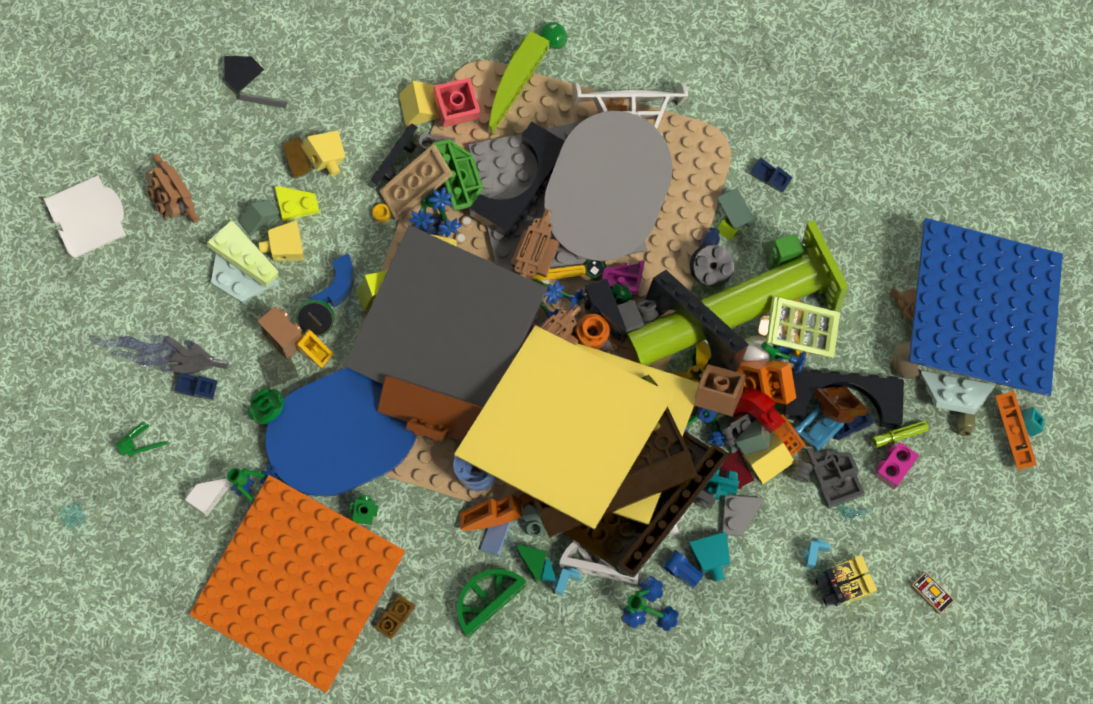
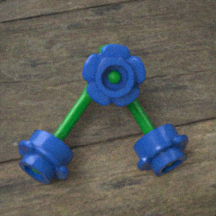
(708, 416)

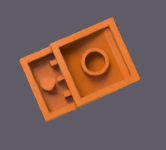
(771, 378)

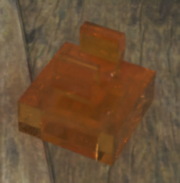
(621, 107)

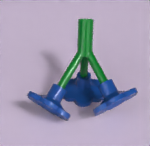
(784, 353)

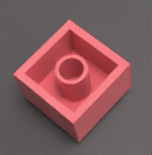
(456, 102)

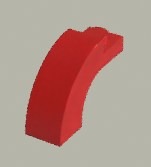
(761, 407)

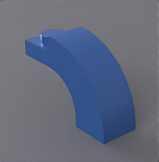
(342, 284)

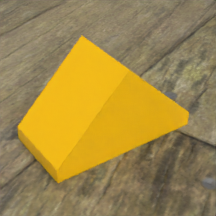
(314, 349)

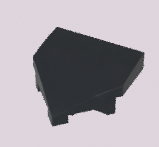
(240, 71)

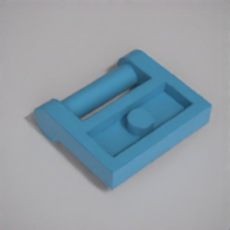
(820, 432)

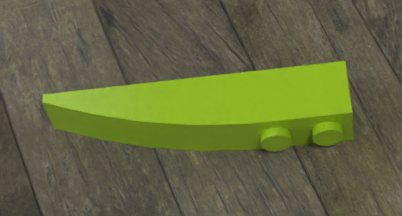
(519, 71)

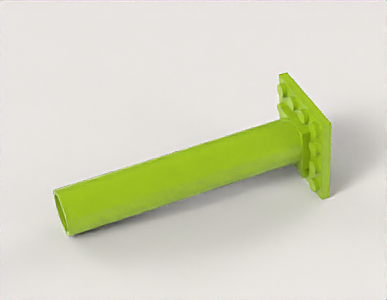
(748, 300)

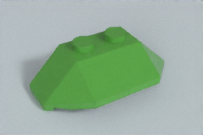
(465, 181)

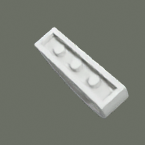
(591, 568)

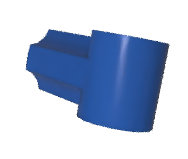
(680, 567)

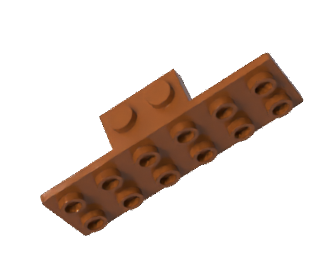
(427, 410)

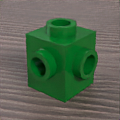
(363, 517)

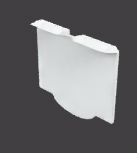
(87, 216)

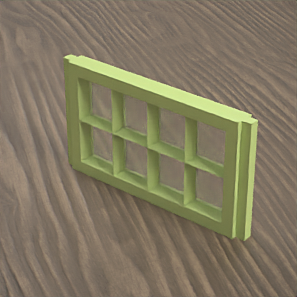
(802, 327)

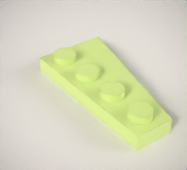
(242, 253)

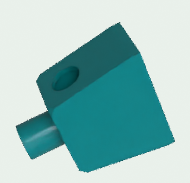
(711, 555)

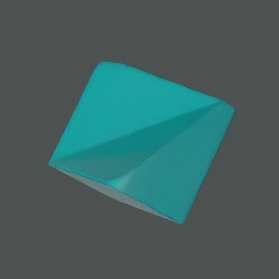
(1033, 421)

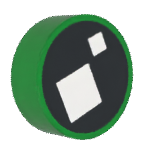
(594, 269)

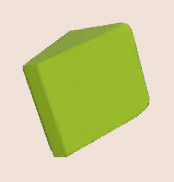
(726, 229)

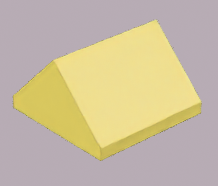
(418, 103)
(770, 461)

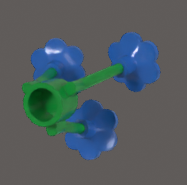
(637, 606)

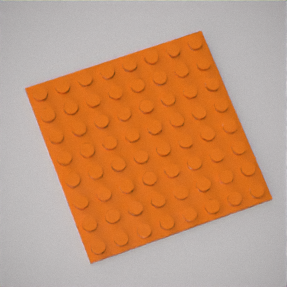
(297, 583)

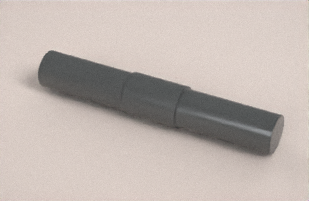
(263, 100)

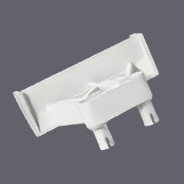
(632, 96)

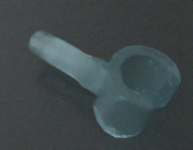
(850, 514)

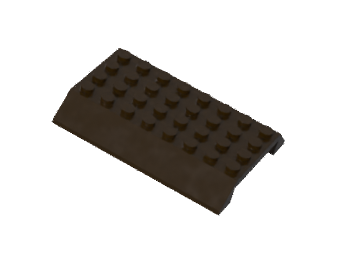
(629, 543)

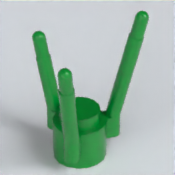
(126, 444)

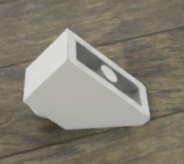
(206, 495)

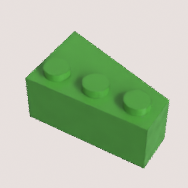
(782, 250)

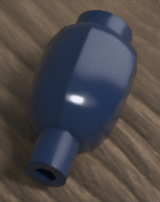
(433, 228)
(710, 237)

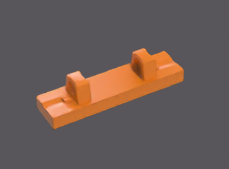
(1016, 430)

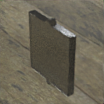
(277, 368)

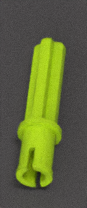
(899, 434)

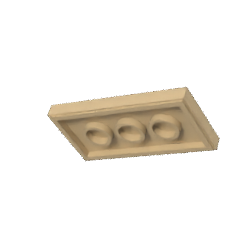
(415, 182)

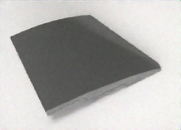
(836, 476)

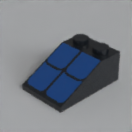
(601, 301)

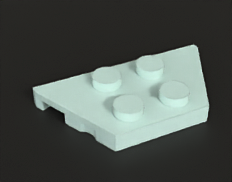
(236, 282)
(955, 392)

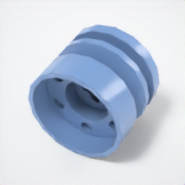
(469, 479)

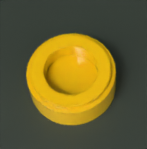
(381, 213)

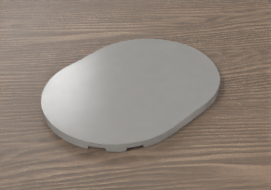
(608, 185)

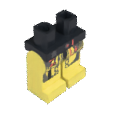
(839, 583)

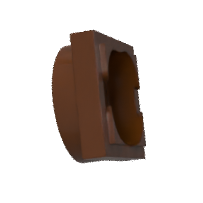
(840, 404)

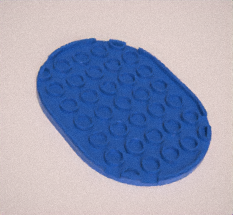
(335, 436)

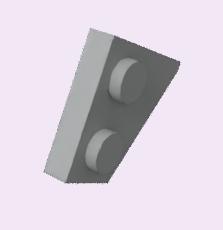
(739, 513)

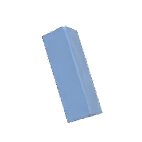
(495, 539)

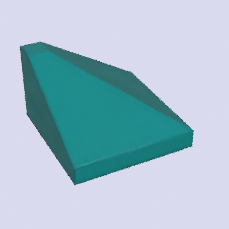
(548, 574)

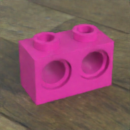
(899, 467)

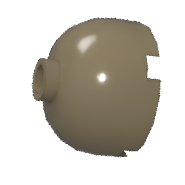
(901, 364)

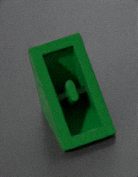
(533, 559)

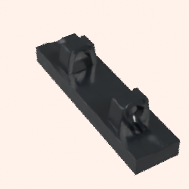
(403, 143)

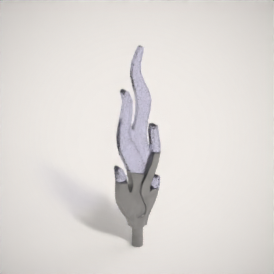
(169, 352)

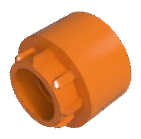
(594, 322)

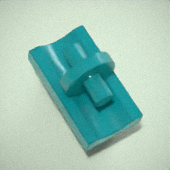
(723, 486)

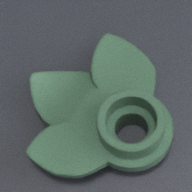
(532, 517)

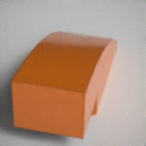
(491, 513)

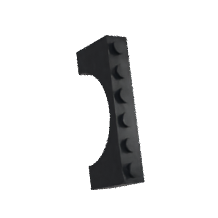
(505, 214)
(725, 344)
(884, 393)

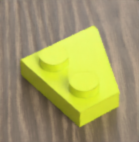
(296, 203)

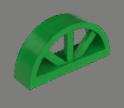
(500, 601)

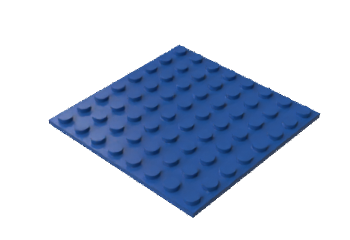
(986, 307)

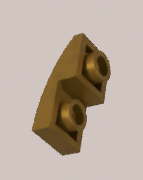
(296, 157)
(395, 616)

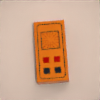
(789, 437)

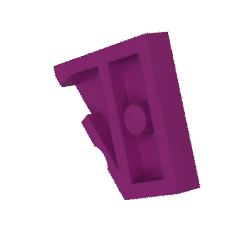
(625, 275)

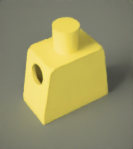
(325, 151)
(284, 243)

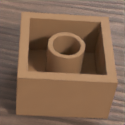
(280, 331)
(719, 390)

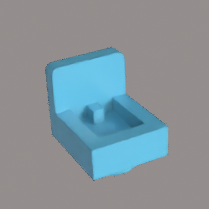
(810, 555)
(561, 582)

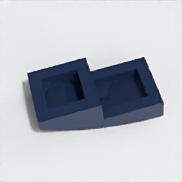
(770, 175)
(196, 387)
(857, 425)

